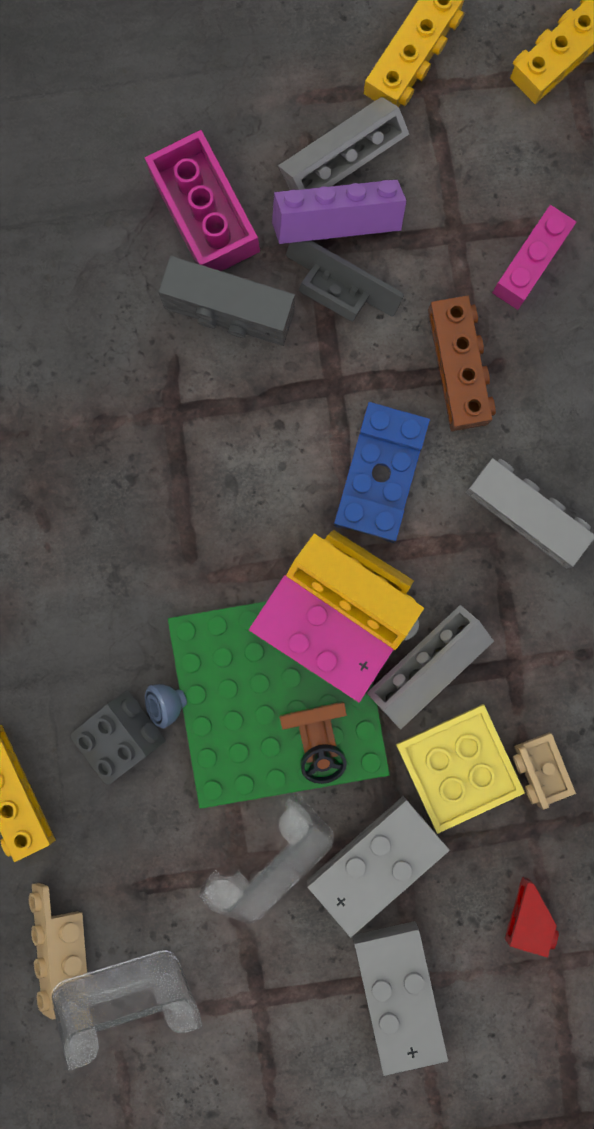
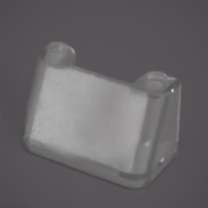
(249, 901)
(120, 996)

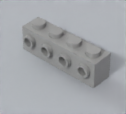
(346, 147)
(531, 513)
(430, 666)

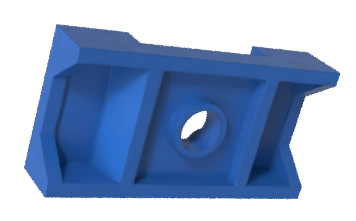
(389, 440)

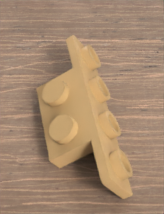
(58, 944)

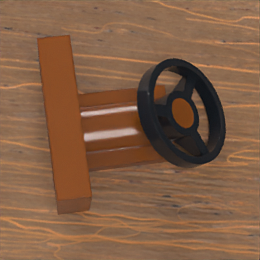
(318, 740)

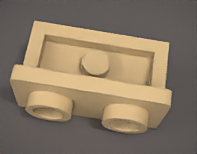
(544, 770)

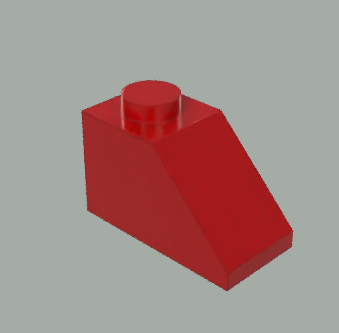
(531, 923)

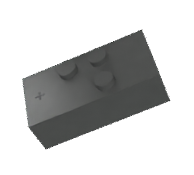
(227, 301)

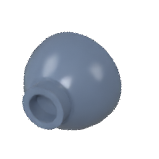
(164, 704)

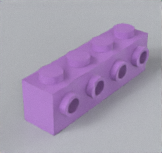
(338, 211)

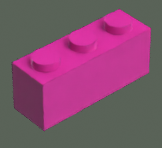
(534, 257)

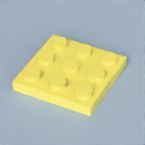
(460, 768)

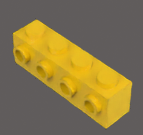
(411, 50)
(556, 53)
(355, 591)
(21, 817)

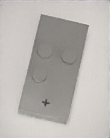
(377, 866)
(400, 998)

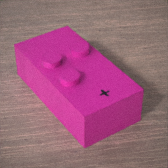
(202, 203)
(321, 639)

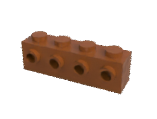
(460, 363)

